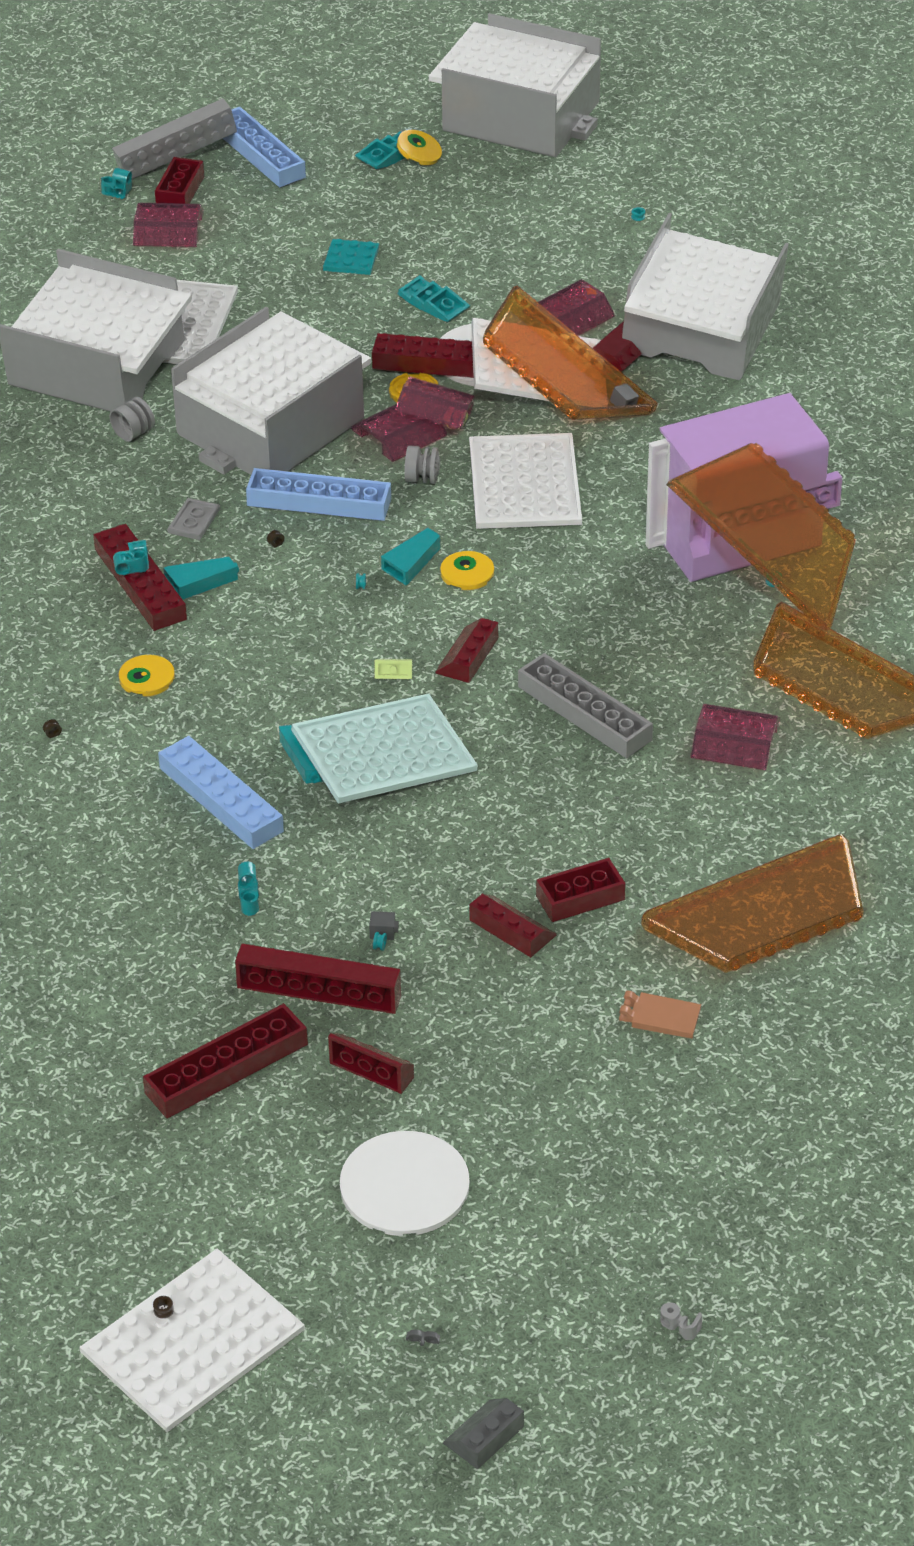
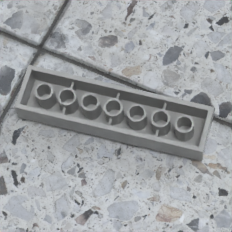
(175, 138)
(585, 705)

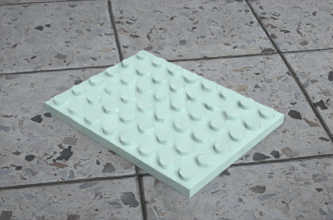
(383, 748)

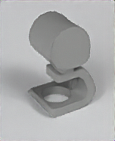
(671, 1319)

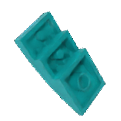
(381, 152)
(433, 299)

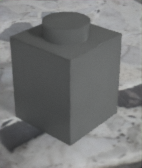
(624, 395)
(383, 923)

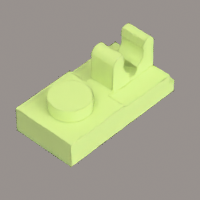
(393, 669)

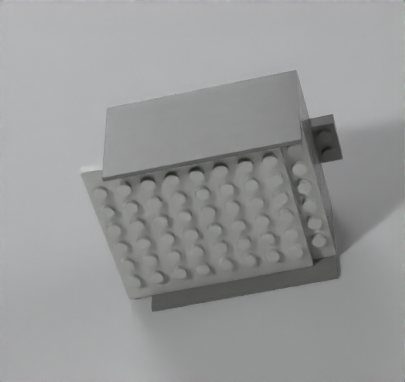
(520, 85)
(702, 300)
(94, 332)
(267, 394)

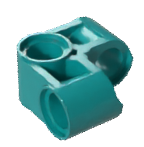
(118, 184)
(132, 560)
(248, 888)

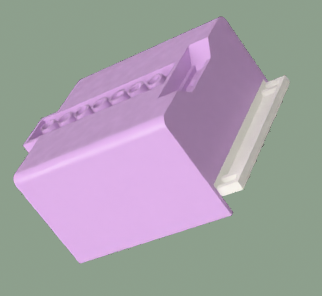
(773, 423)

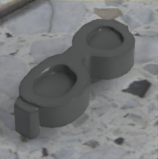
(421, 1336)

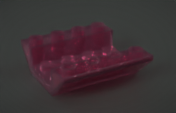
(167, 224)
(579, 307)
(435, 403)
(399, 431)
(734, 736)

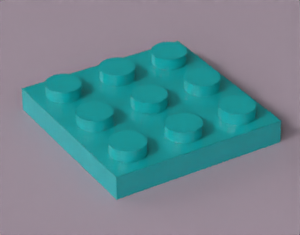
(351, 256)

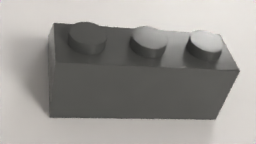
(486, 1431)

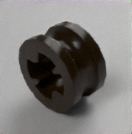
(275, 538)
(52, 728)
(163, 1313)

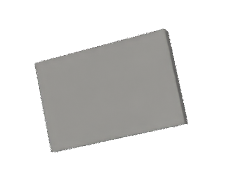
(193, 518)

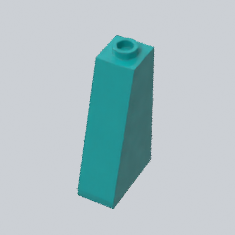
(411, 556)
(201, 576)
(298, 755)

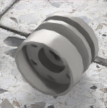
(132, 419)
(421, 464)

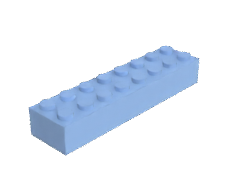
(265, 150)
(318, 494)
(221, 792)

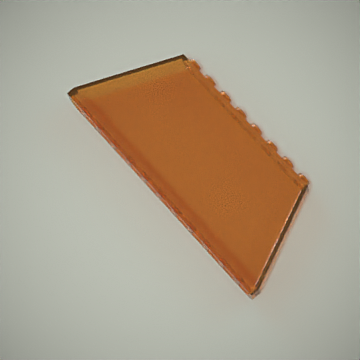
(558, 361)
(773, 526)
(834, 674)
(764, 907)

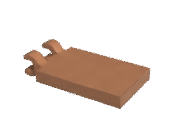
(660, 1014)

